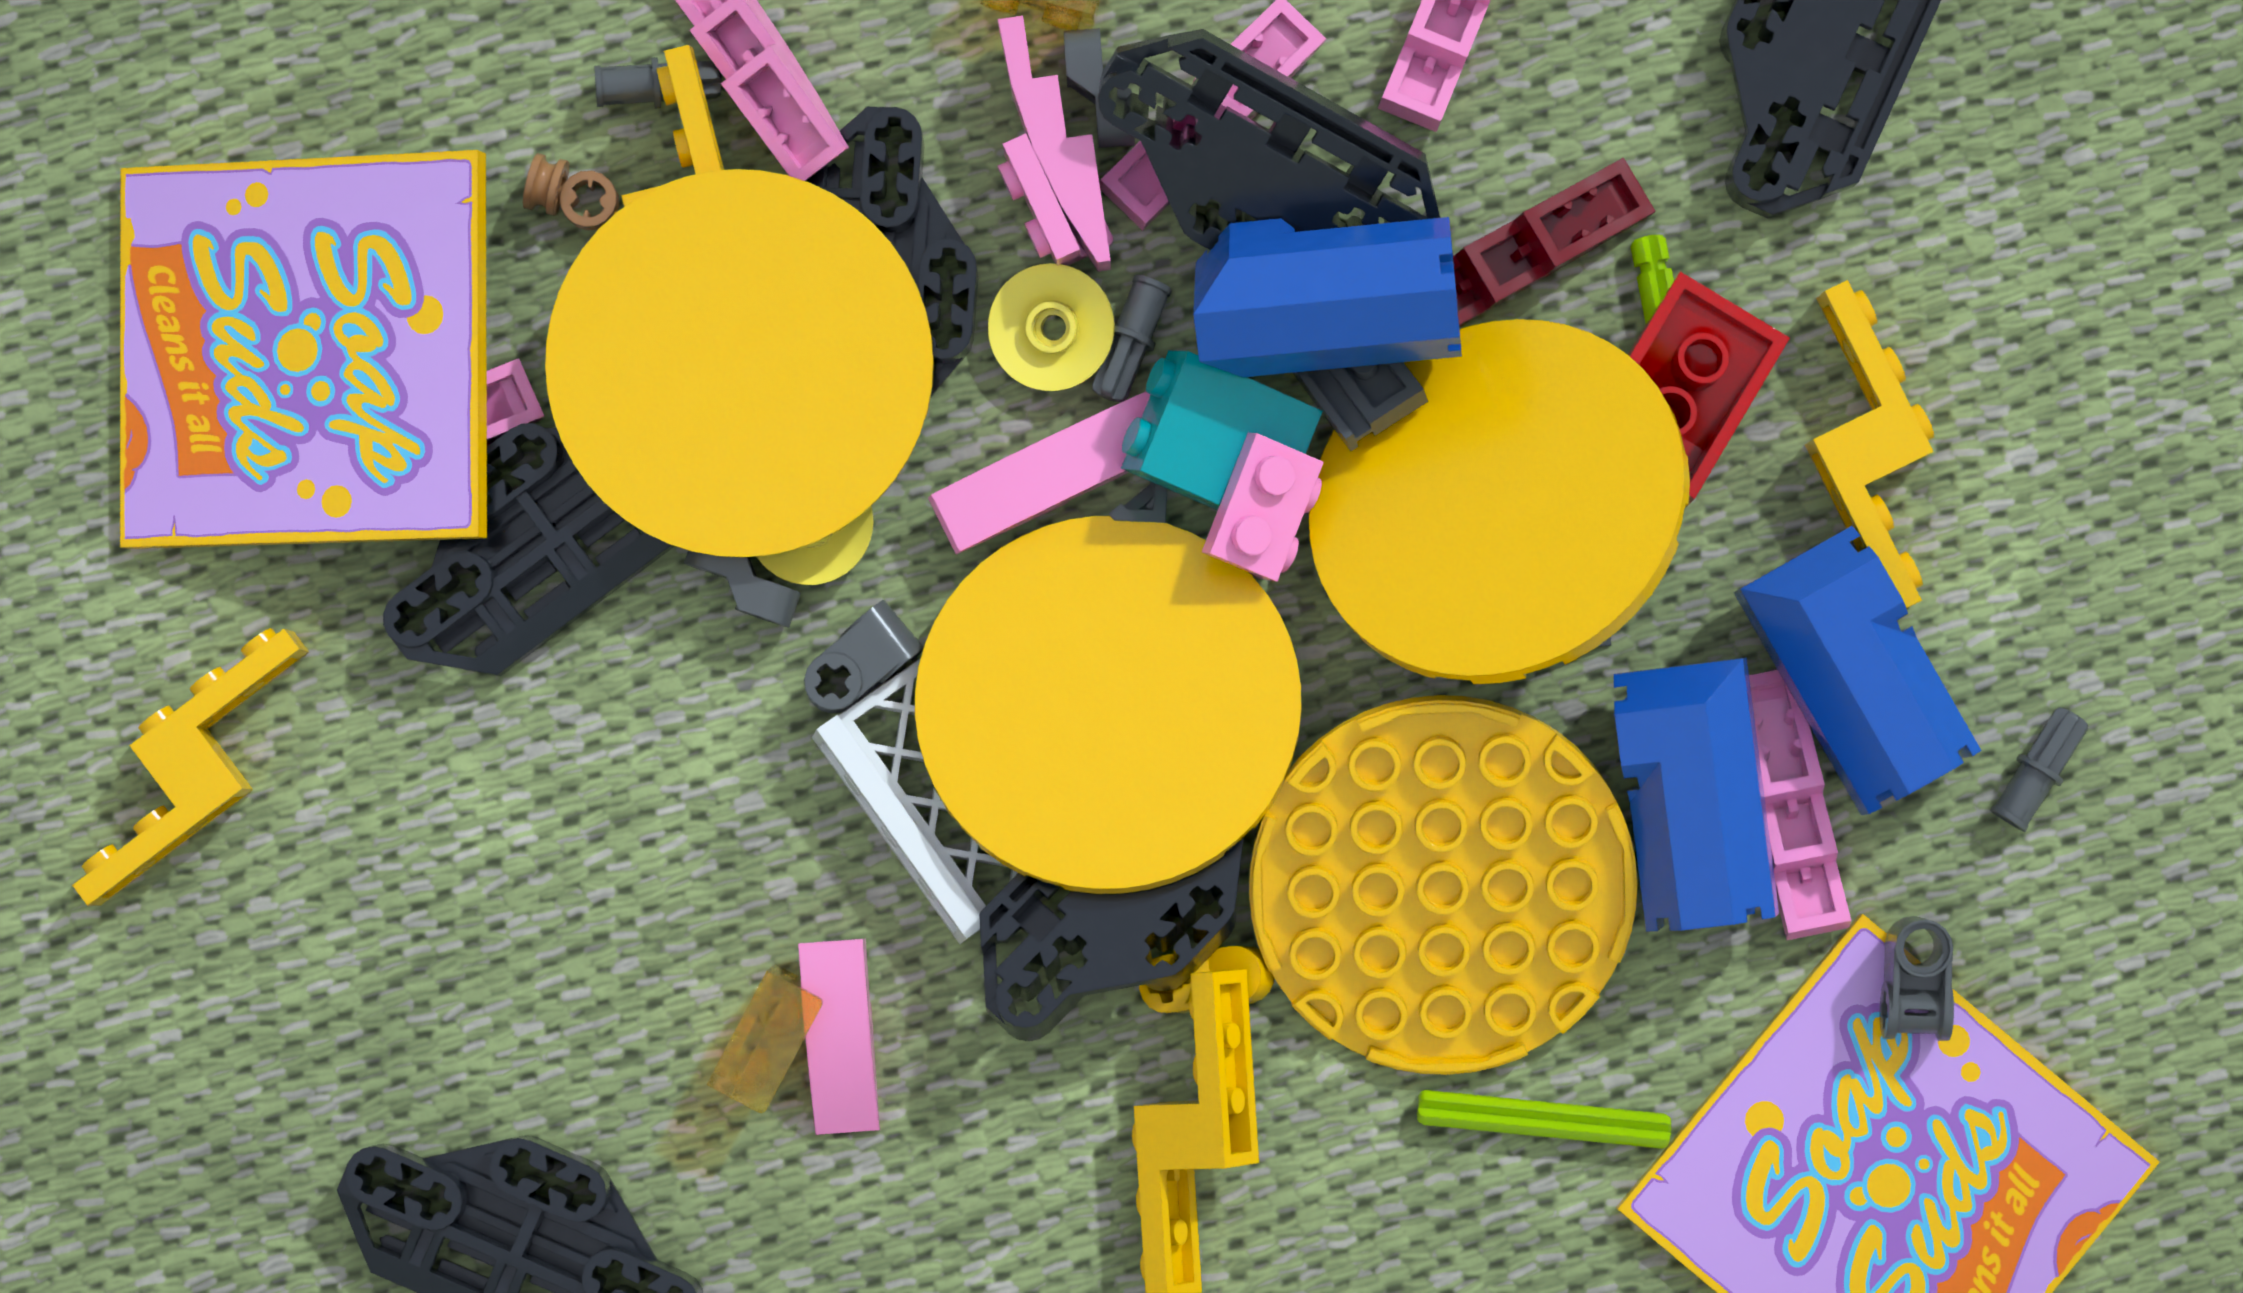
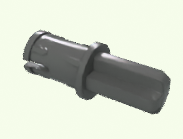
(641, 83)
(1131, 338)
(2040, 768)

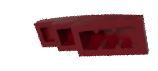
(1547, 238)

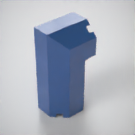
(1326, 297)
(1855, 673)
(1698, 795)

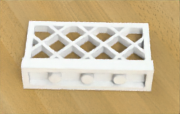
(896, 813)

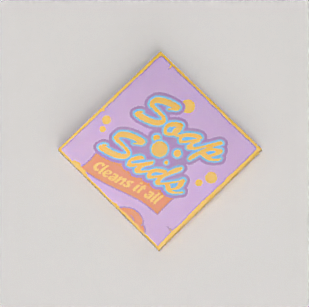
(303, 351)
(1885, 1158)

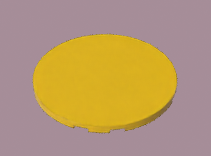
(739, 363)
(1506, 509)
(1107, 705)
(1443, 884)

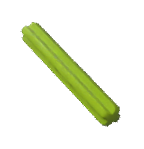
(1544, 1119)

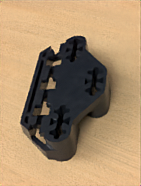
(1807, 67)
(1246, 163)
(917, 230)
(524, 534)
(1113, 937)
(500, 1223)

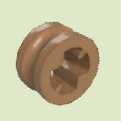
(545, 184)
(570, 199)

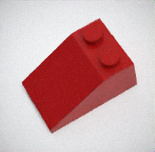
(1707, 366)

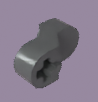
(1083, 74)
(751, 593)

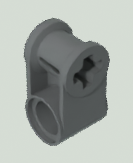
(869, 652)
(1917, 985)

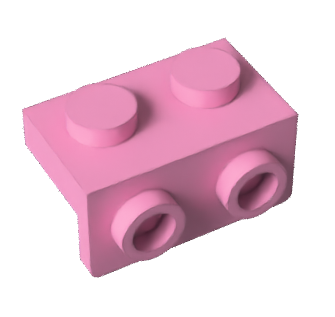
(1049, 228)
(1264, 508)

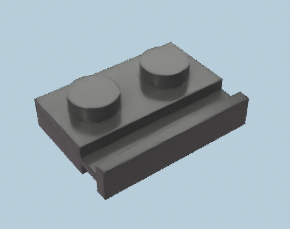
(1363, 397)

